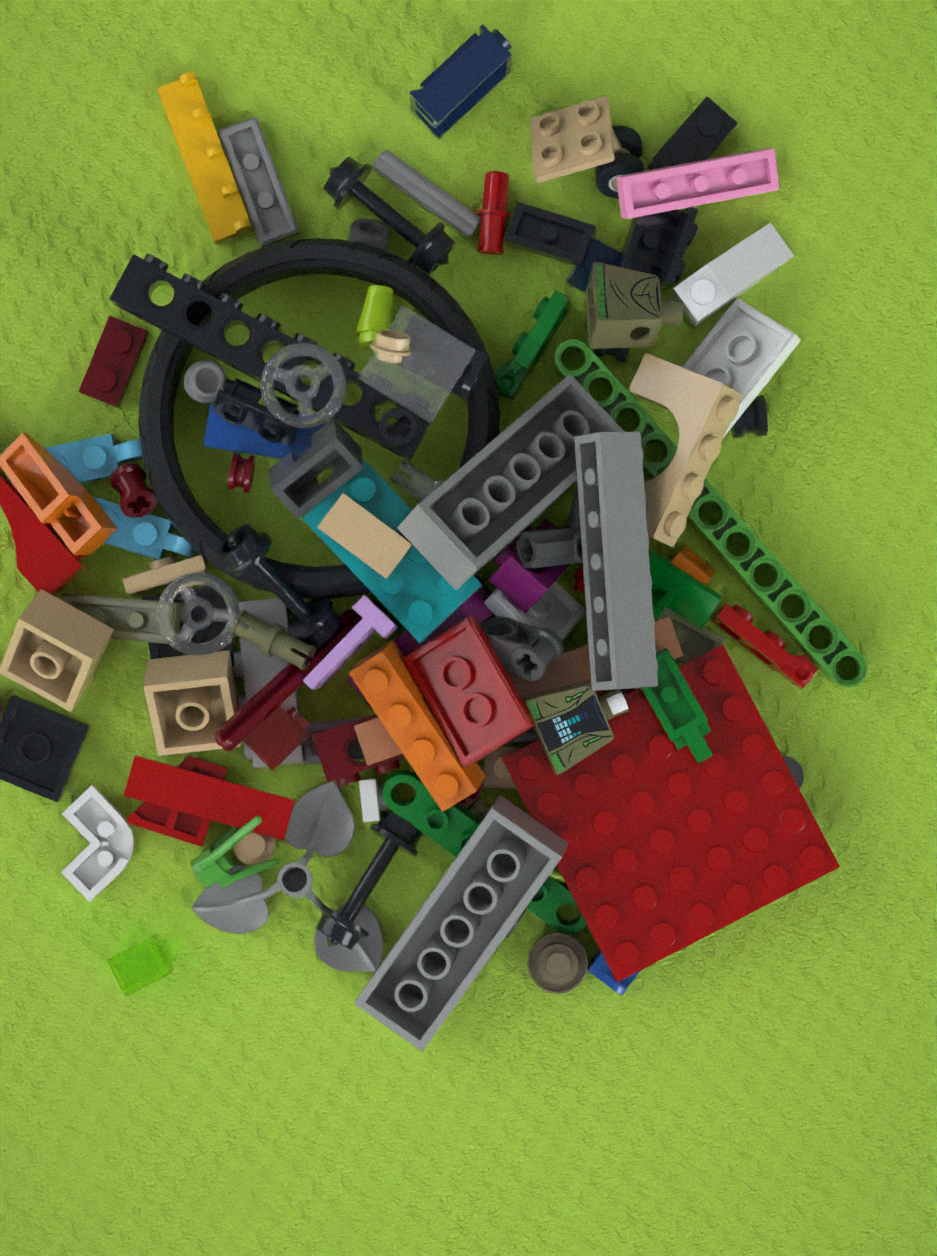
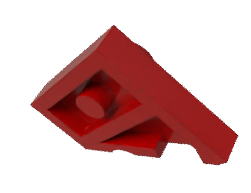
(173, 822)

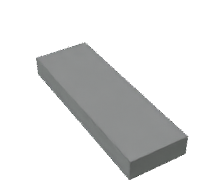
(258, 182)

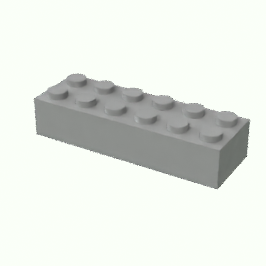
(505, 484)
(461, 923)

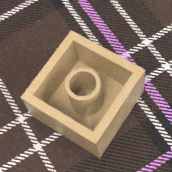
(55, 650)
(190, 700)

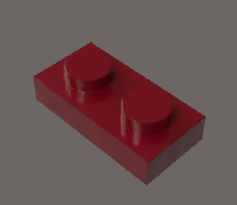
(113, 361)

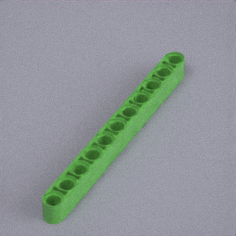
(728, 523)

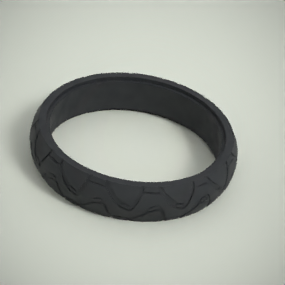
(240, 278)

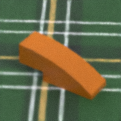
(56, 496)

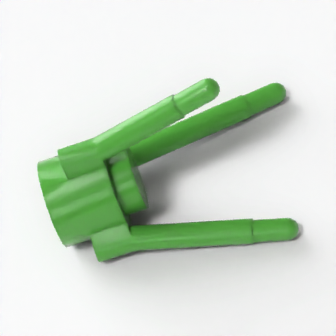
(215, 861)

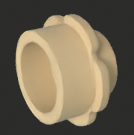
(391, 345)

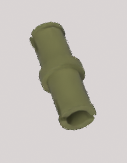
(273, 640)

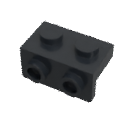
(658, 244)

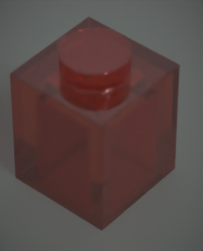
(279, 736)

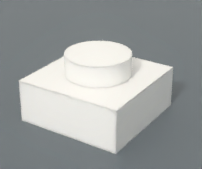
(371, 799)

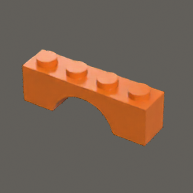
(404, 714)

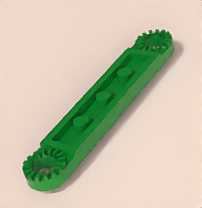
(454, 828)

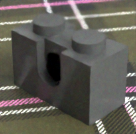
(296, 479)

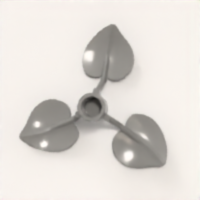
(319, 824)

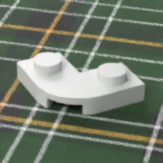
(109, 841)

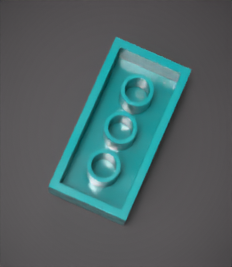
(415, 589)

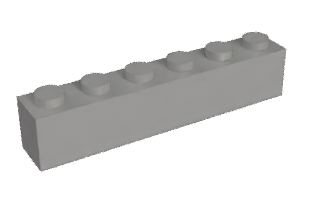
(616, 560)

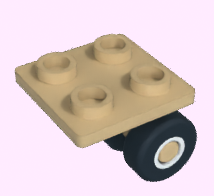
(584, 139)

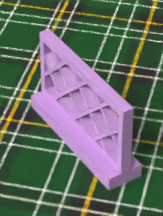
(372, 620)

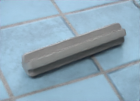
(426, 193)

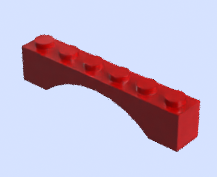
(39, 550)

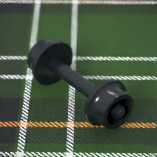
(347, 182)
(245, 551)
(341, 926)

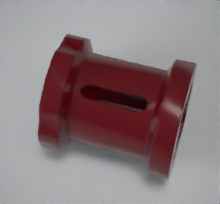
(135, 496)

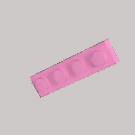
(697, 183)

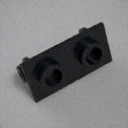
(240, 405)

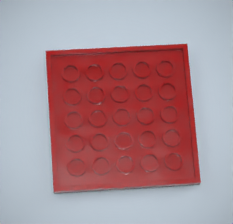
(672, 843)

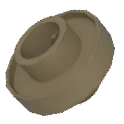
(557, 962)

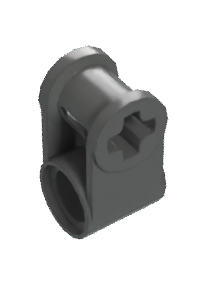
(518, 647)

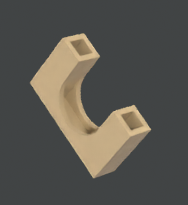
(703, 416)

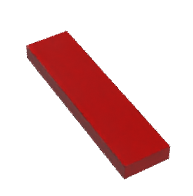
(208, 797)

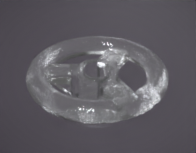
(329, 366)
(182, 640)

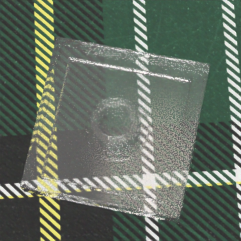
(426, 375)

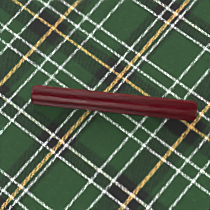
(278, 689)

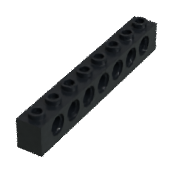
(134, 296)

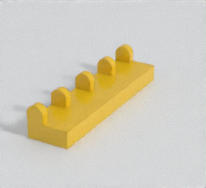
(204, 158)

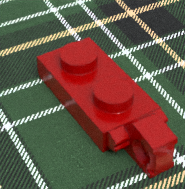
(764, 646)

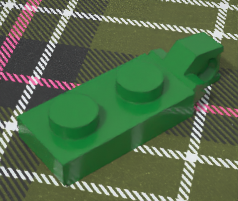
(532, 346)
(678, 708)

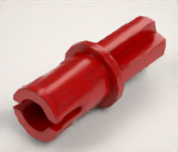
(493, 213)

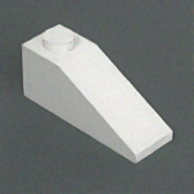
(731, 274)

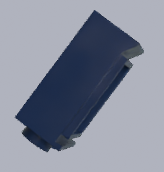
(462, 81)

